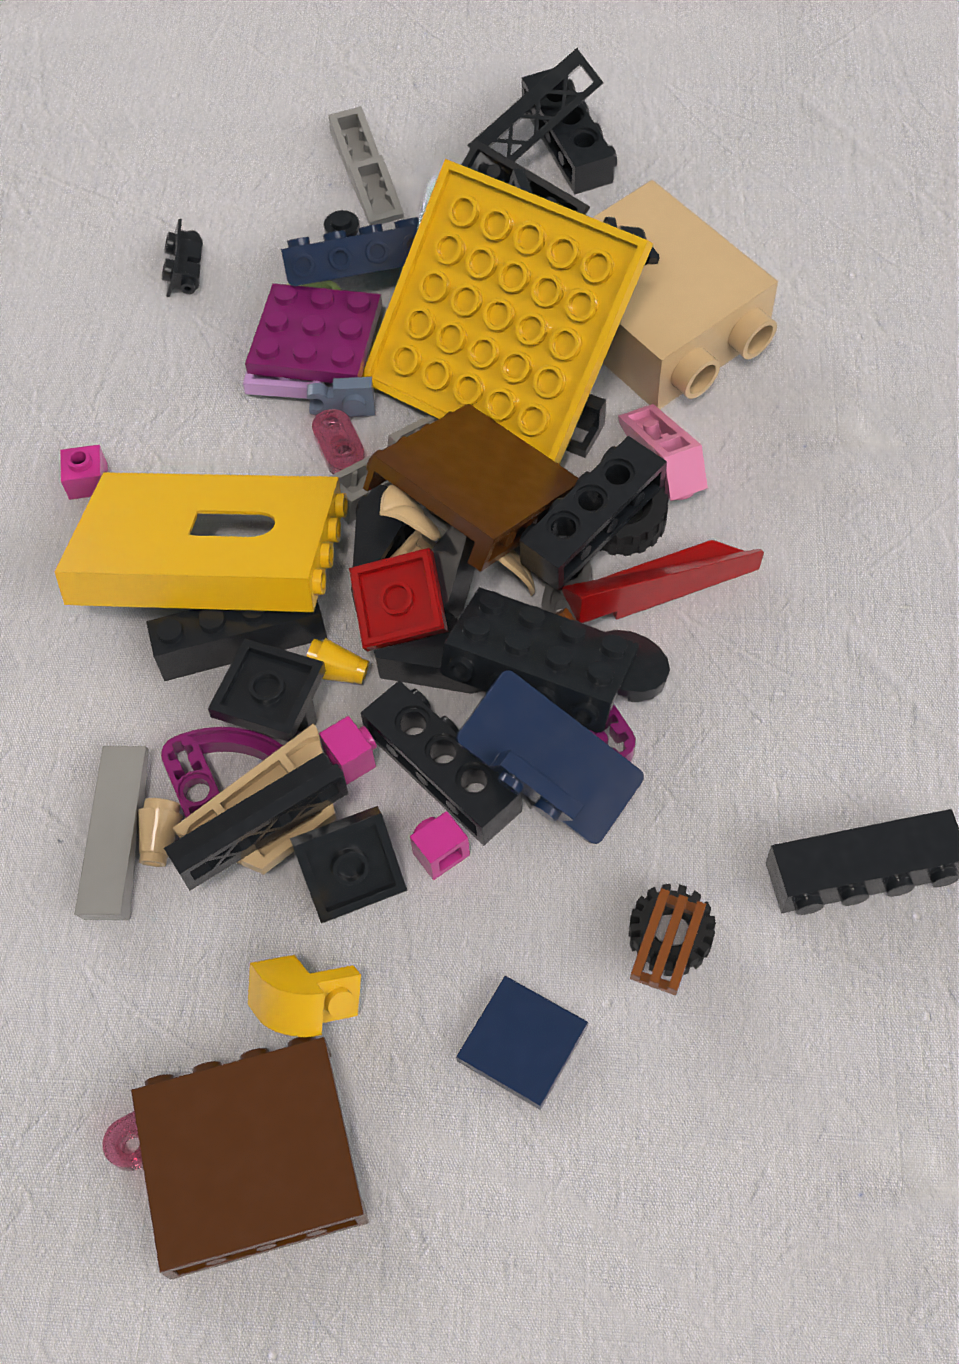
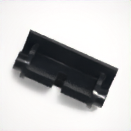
(177, 271)

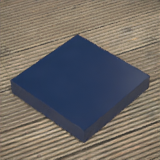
(522, 1042)

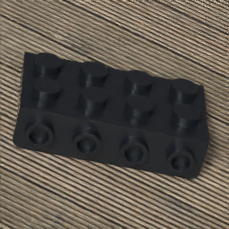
(557, 656)

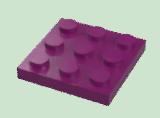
(314, 333)

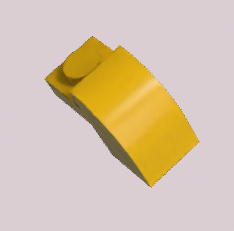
(299, 1001)

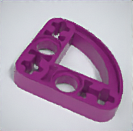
(206, 741)

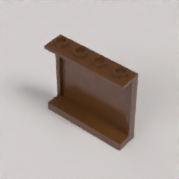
(474, 479)
(246, 1157)

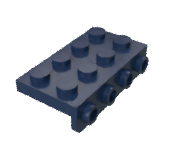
(348, 256)

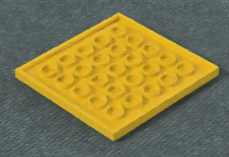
(505, 308)

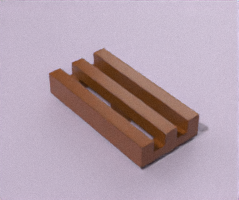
(680, 905)

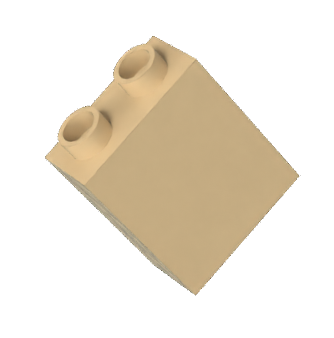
(691, 307)

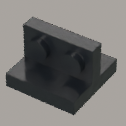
(268, 691)
(349, 864)

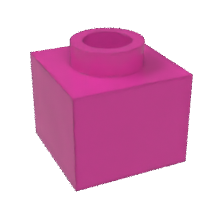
(82, 470)
(349, 748)
(439, 844)

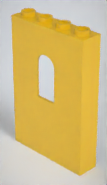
(140, 552)

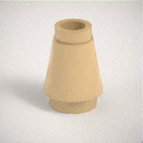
(156, 830)

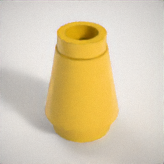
(339, 662)

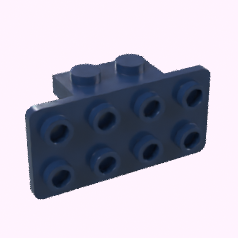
(549, 758)

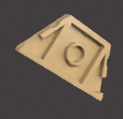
(284, 760)

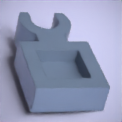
(349, 395)

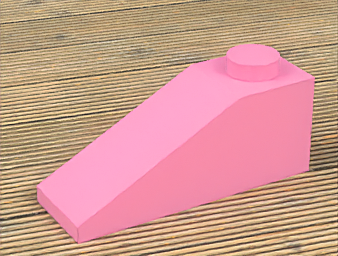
(668, 440)

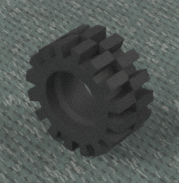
(640, 919)

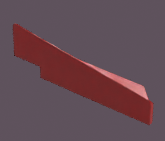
(660, 580)

